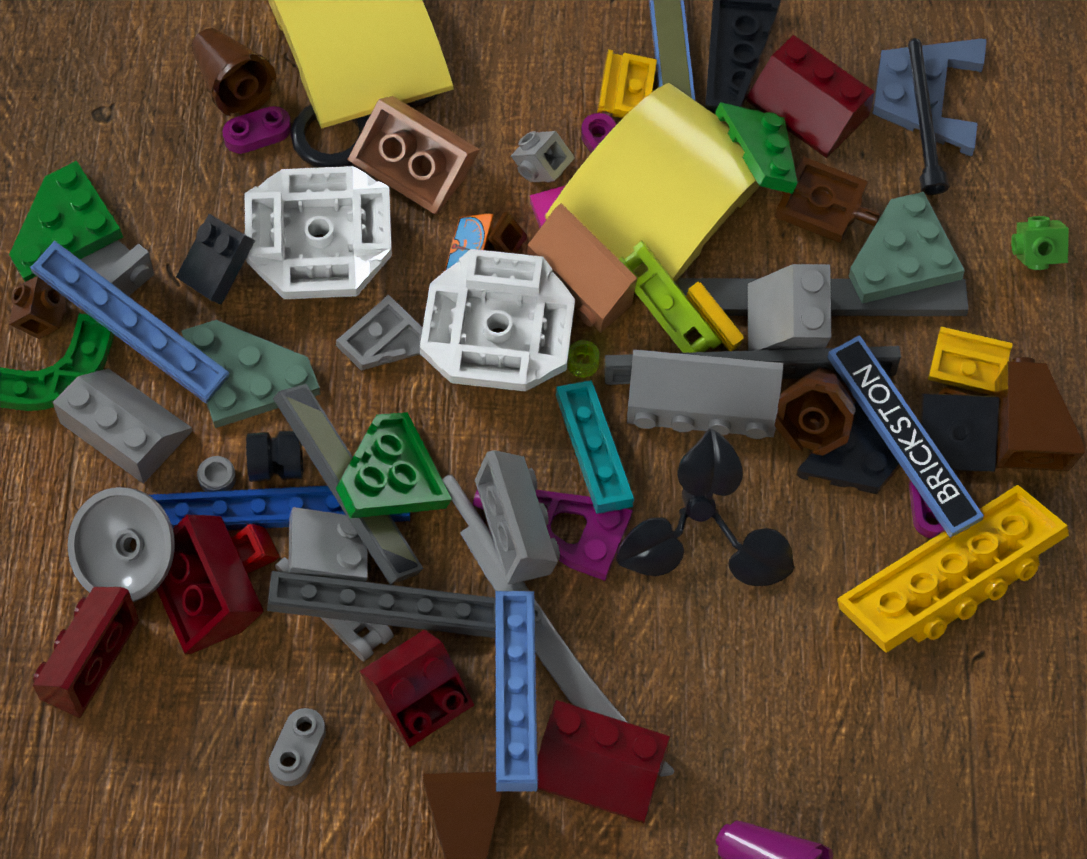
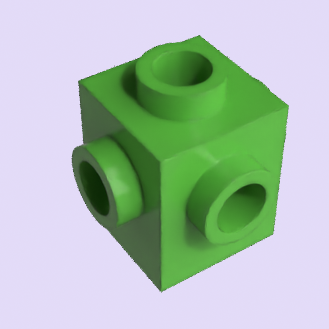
(1040, 242)

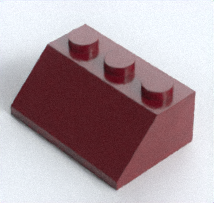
(813, 95)
(207, 585)
(86, 649)
(600, 761)

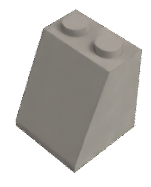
(790, 309)

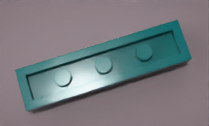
(594, 447)

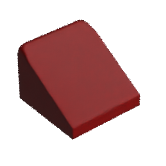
(254, 547)

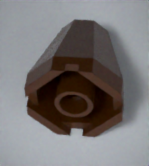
(816, 412)

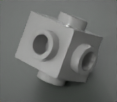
(542, 156)

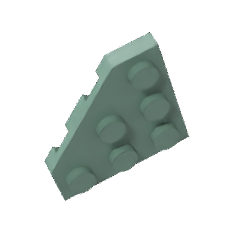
(905, 252)
(254, 367)

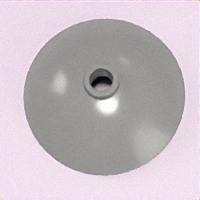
(102, 539)

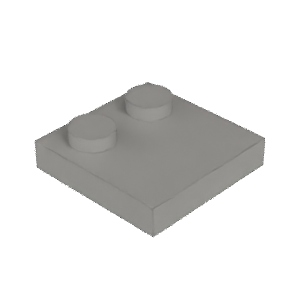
(325, 546)

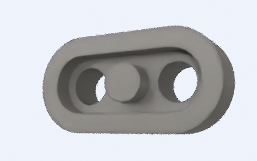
(298, 745)

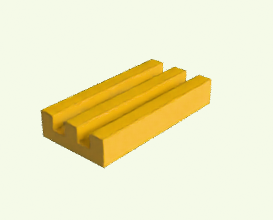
(715, 316)

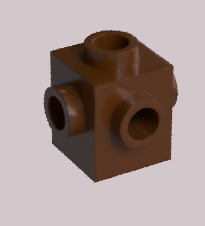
(37, 308)

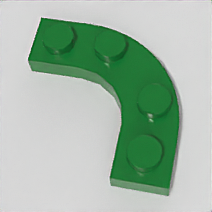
(40, 388)

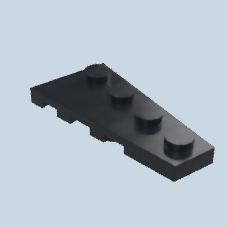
(736, 47)

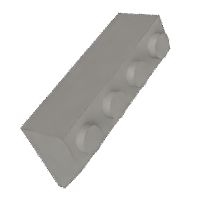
(704, 393)

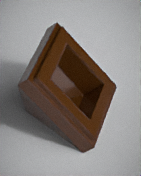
(507, 235)

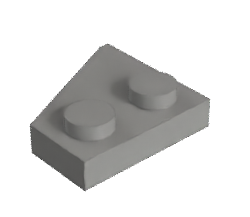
(381, 336)

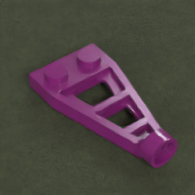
(599, 540)

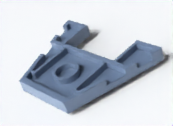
(896, 94)

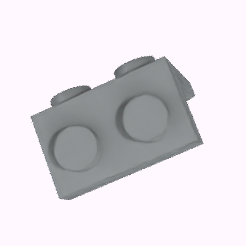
(122, 266)

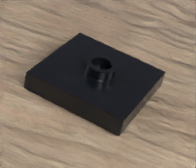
(962, 429)

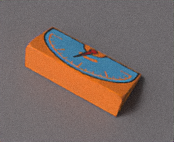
(470, 234)

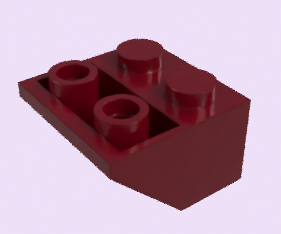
(417, 687)

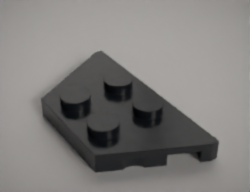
(860, 463)

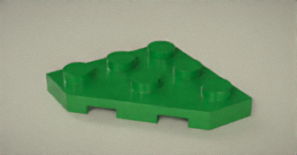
(66, 212)
(391, 472)

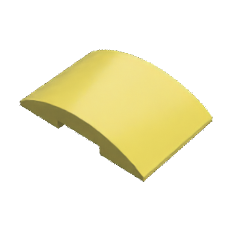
(362, 53)
(661, 180)

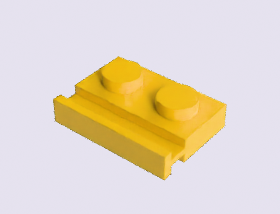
(625, 82)
(968, 360)

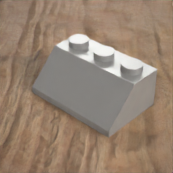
(120, 422)
(516, 517)

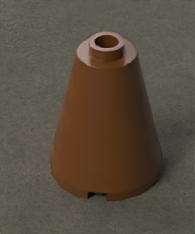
(233, 73)

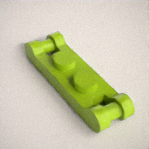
(669, 302)

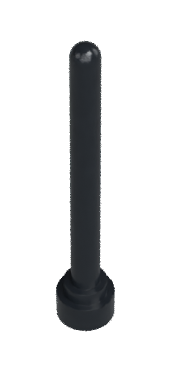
(933, 178)

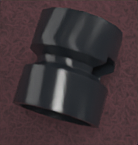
(274, 456)

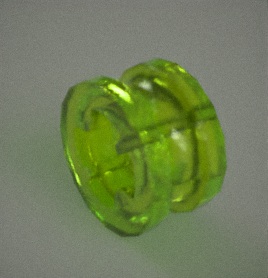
(586, 348)

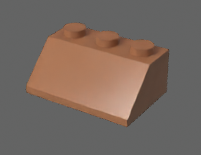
(412, 154)
(586, 267)

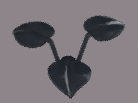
(704, 470)

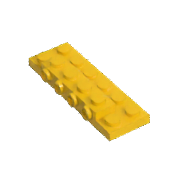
(954, 574)

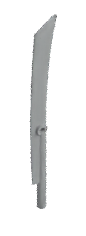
(549, 645)

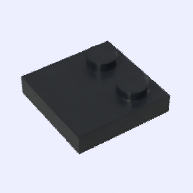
(215, 259)

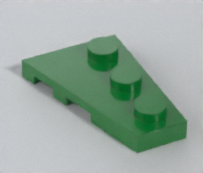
(764, 144)

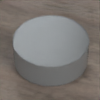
(216, 474)

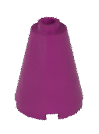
(751, 841)

